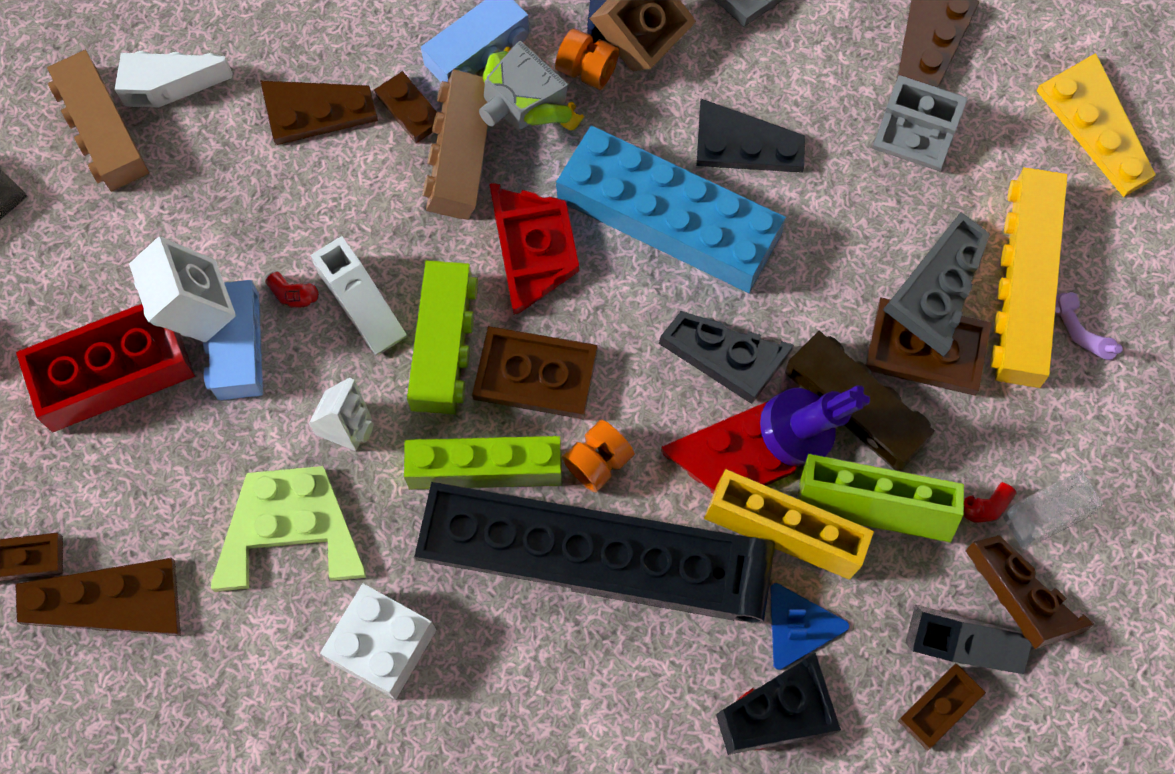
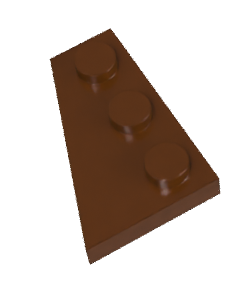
(315, 109)
(1031, 605)

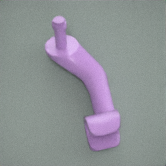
(1103, 347)

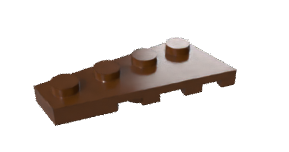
(118, 598)

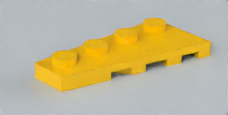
(1097, 120)

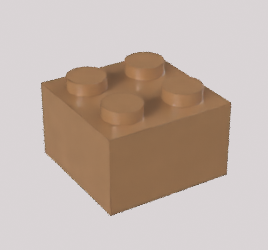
(642, 28)

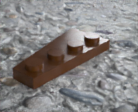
(933, 37)

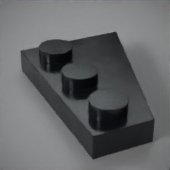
(745, 142)
(727, 356)
(781, 711)

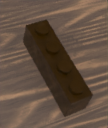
(884, 423)

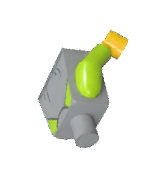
(525, 91)

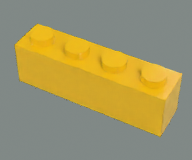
(790, 524)

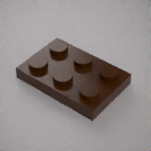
(905, 356)
(535, 372)

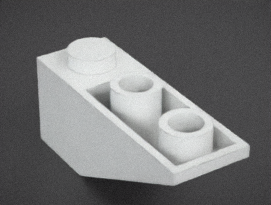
(164, 78)
(358, 295)
(343, 416)

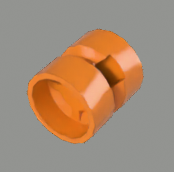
(585, 58)
(589, 465)

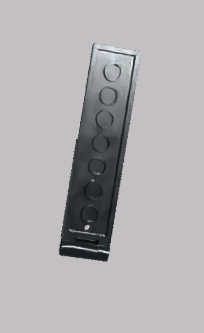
(597, 552)

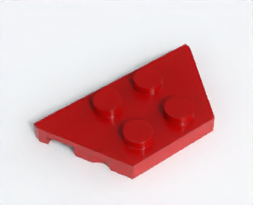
(534, 244)
(728, 445)

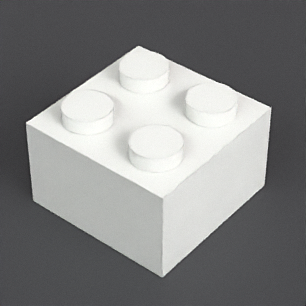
(181, 290)
(378, 641)

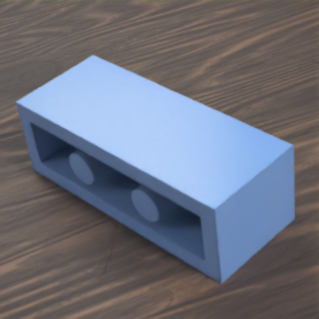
(475, 37)
(236, 348)

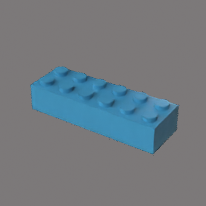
(670, 208)

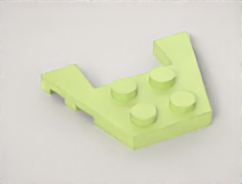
(283, 511)

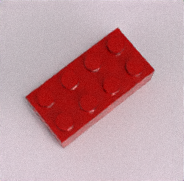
(101, 367)

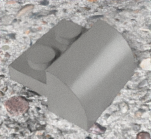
(919, 123)

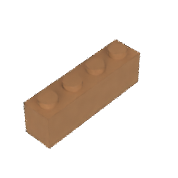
(97, 121)
(459, 147)

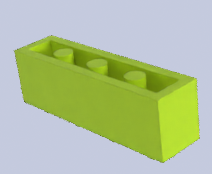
(440, 338)
(483, 462)
(883, 497)

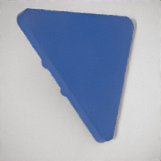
(799, 626)

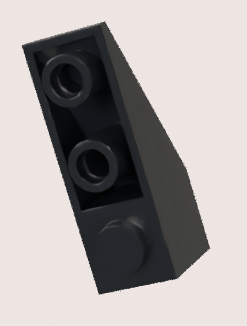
(967, 641)

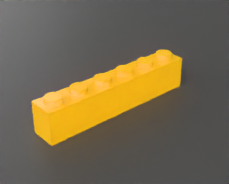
(1030, 278)

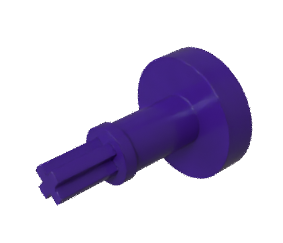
(806, 424)

